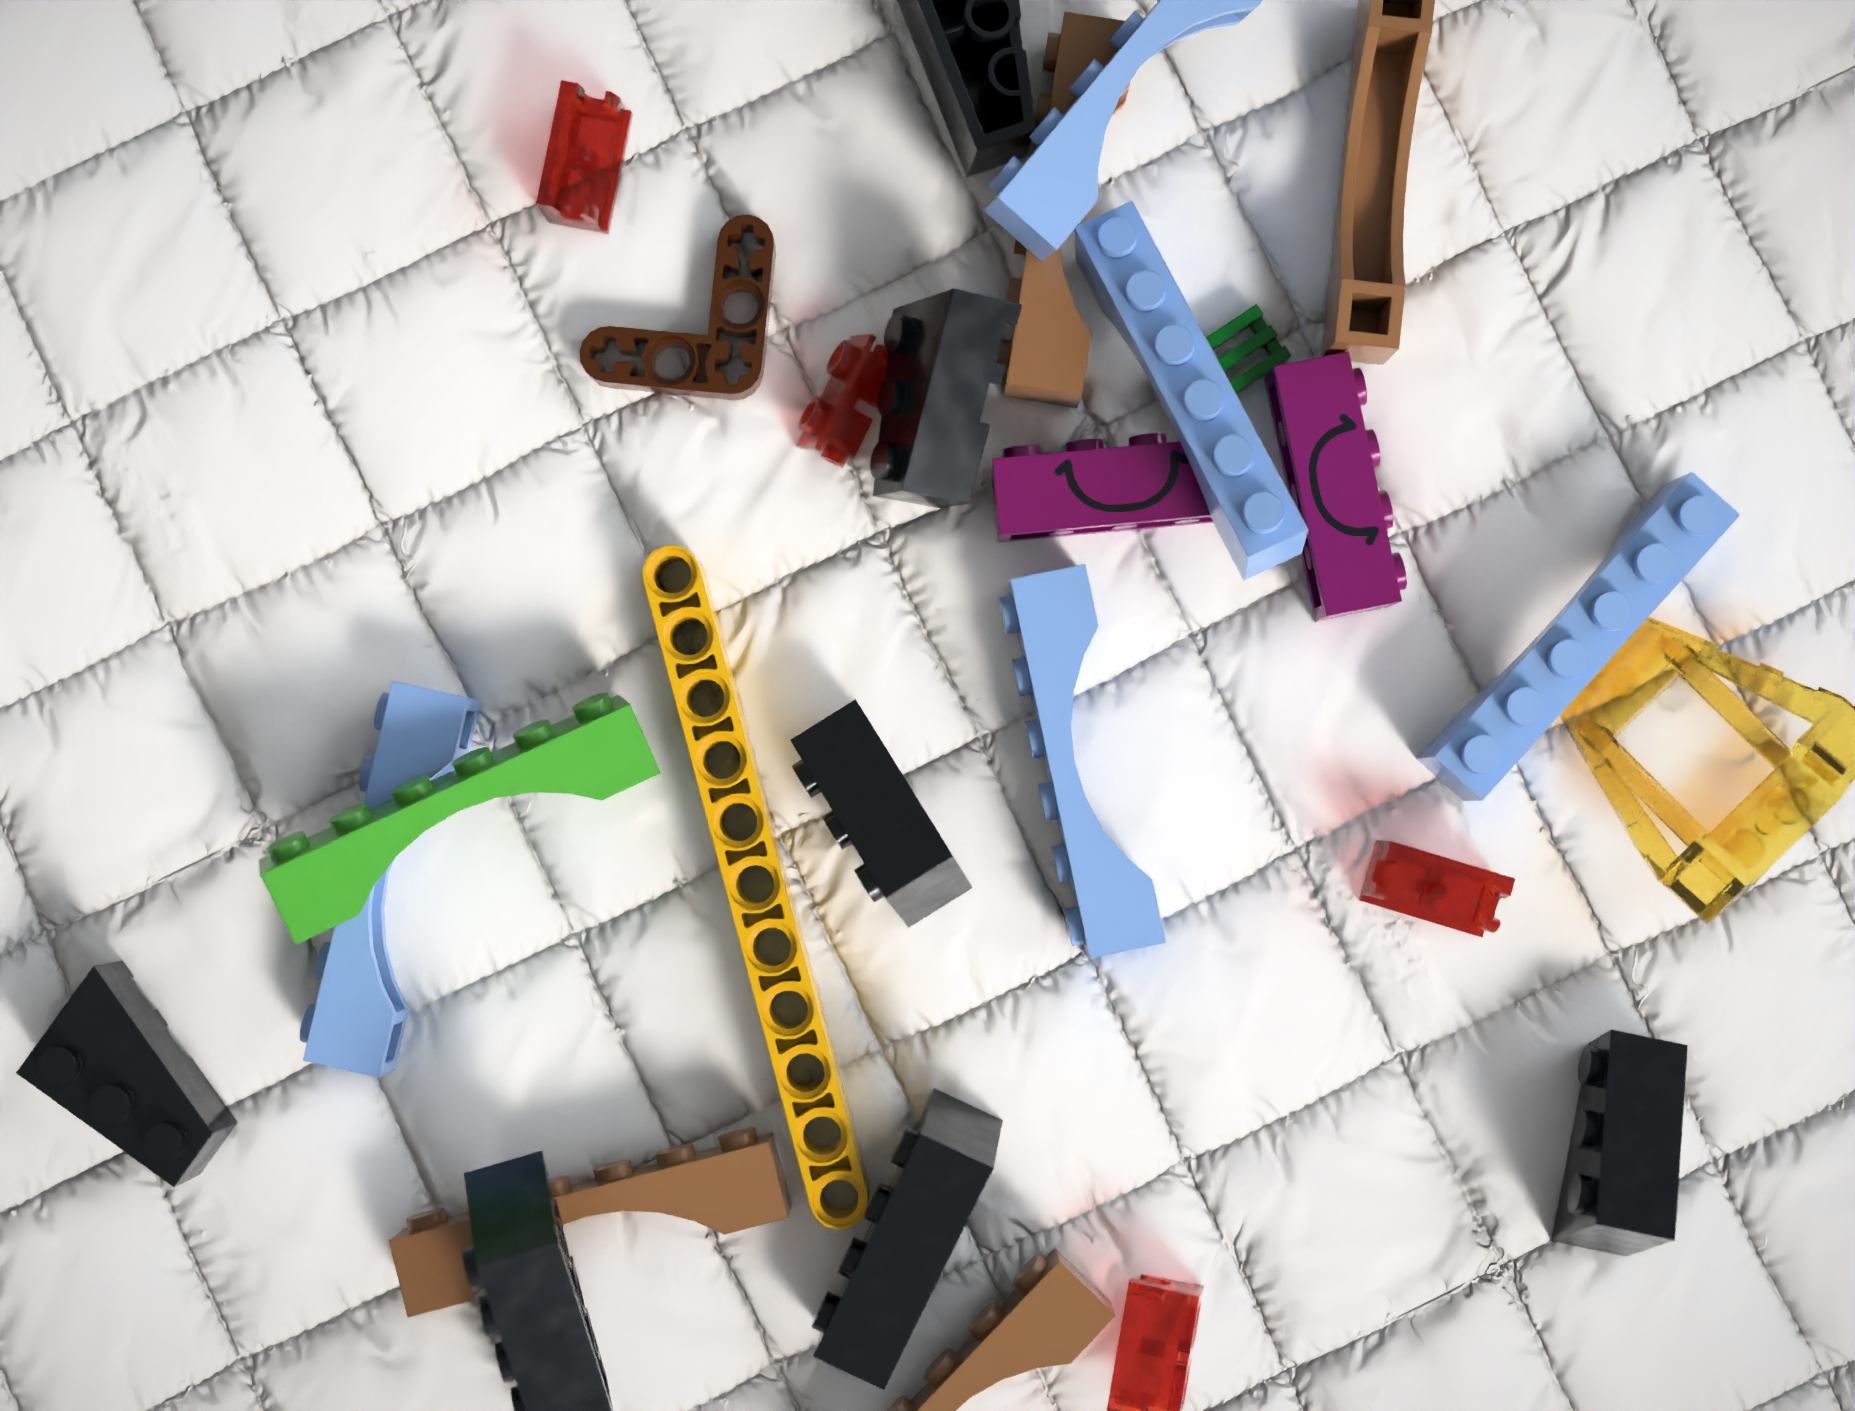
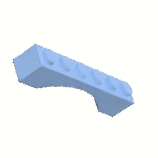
(1059, 179)
(1217, 436)
(1570, 651)
(1111, 895)
(359, 1003)

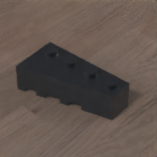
(976, 75)
(908, 1240)
(531, 1290)

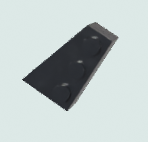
(935, 395)
(877, 815)
(128, 1077)
(1624, 1146)

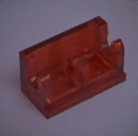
(584, 159)
(1434, 888)
(1155, 1345)

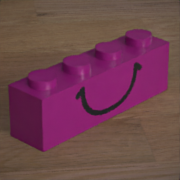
(1334, 485)
(1095, 489)

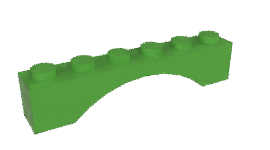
(331, 873)

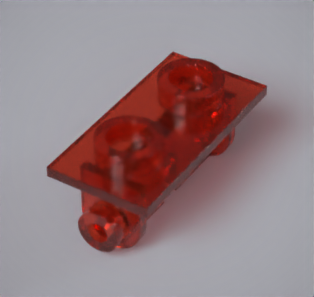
(832, 417)

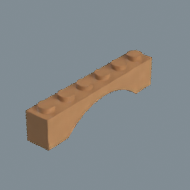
(1367, 245)
(1051, 337)
(717, 1187)
(1036, 1327)

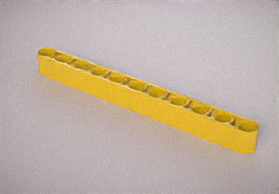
(767, 979)

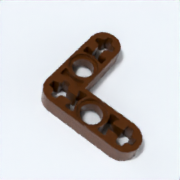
(703, 350)

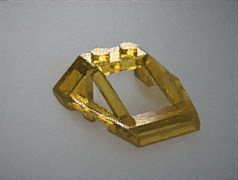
(1767, 822)

